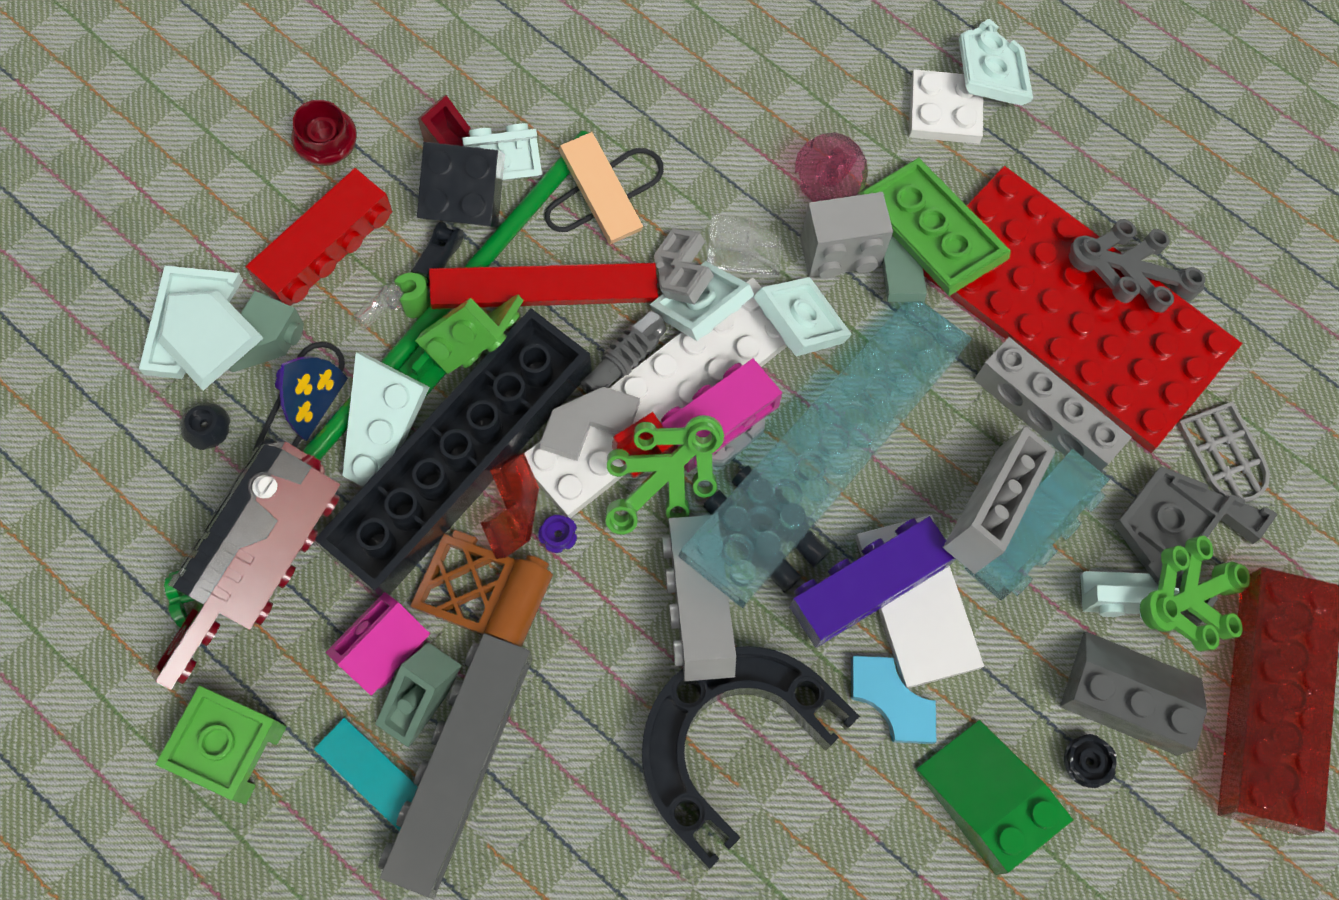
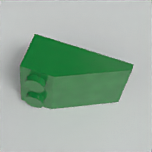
(993, 798)

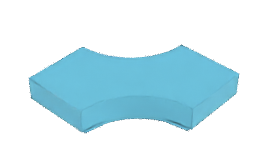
(907, 715)

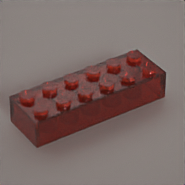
(1281, 704)

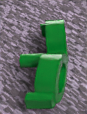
(176, 601)

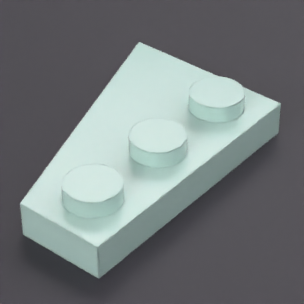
(155, 358)
(379, 416)

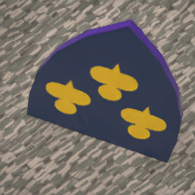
(307, 391)

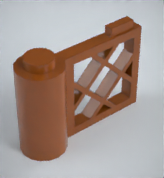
(514, 595)

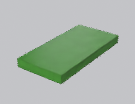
(938, 227)

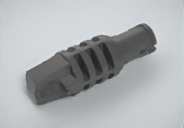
(626, 352)

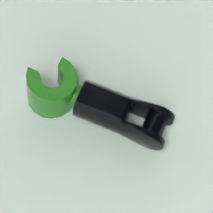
(415, 284)

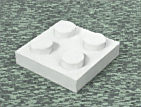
(944, 108)

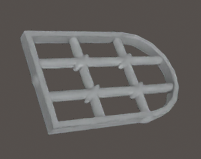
(1229, 439)

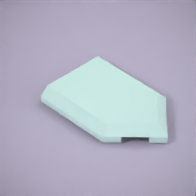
(994, 65)
(205, 334)

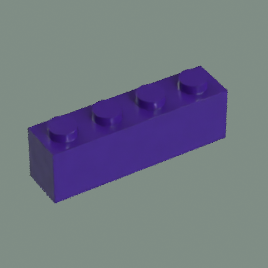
(871, 581)

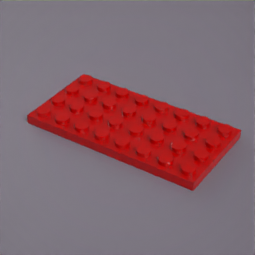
(1117, 355)

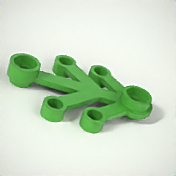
(665, 469)
(1163, 608)

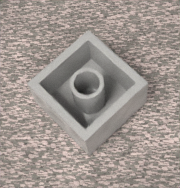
(846, 235)

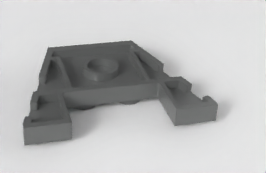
(1181, 508)

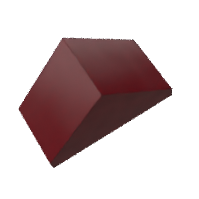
(443, 123)

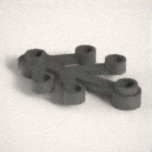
(1093, 254)

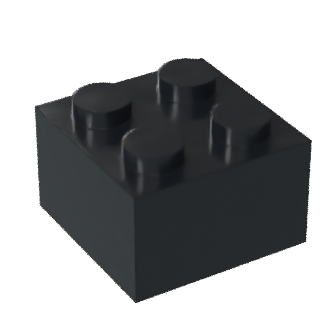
(460, 184)

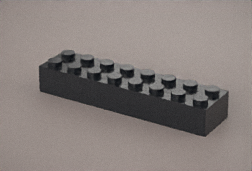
(451, 454)

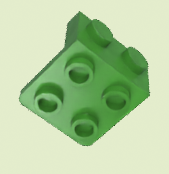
(467, 332)

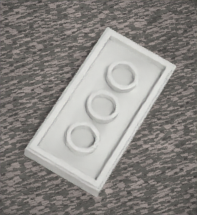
(927, 625)

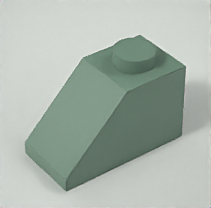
(277, 325)
(417, 693)

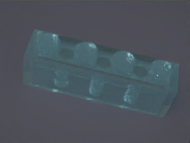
(1050, 514)

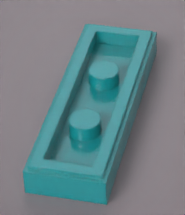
(367, 770)

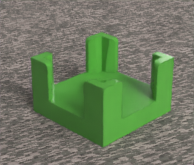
(219, 744)

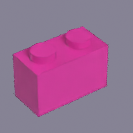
(378, 643)

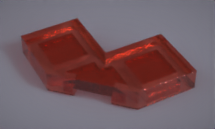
(513, 524)

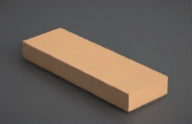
(600, 188)

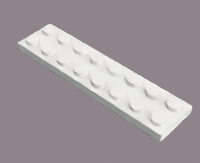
(661, 383)

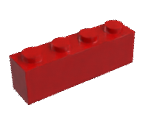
(320, 238)

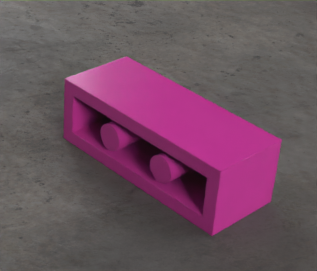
(736, 402)

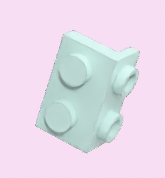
(516, 143)
(1115, 592)

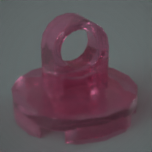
(831, 167)

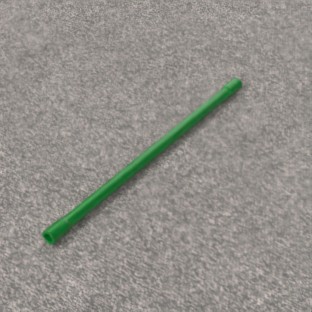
(482, 258)

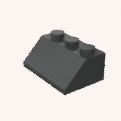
(1136, 695)

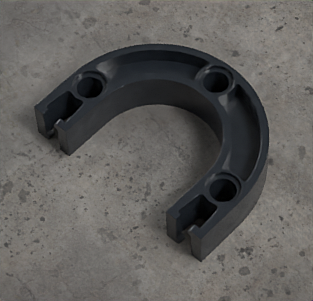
(757, 673)

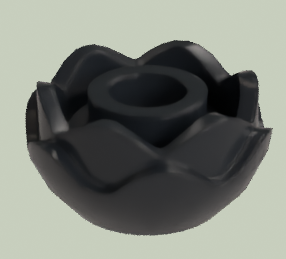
(208, 436)
(1103, 758)

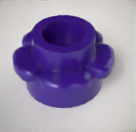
(558, 523)

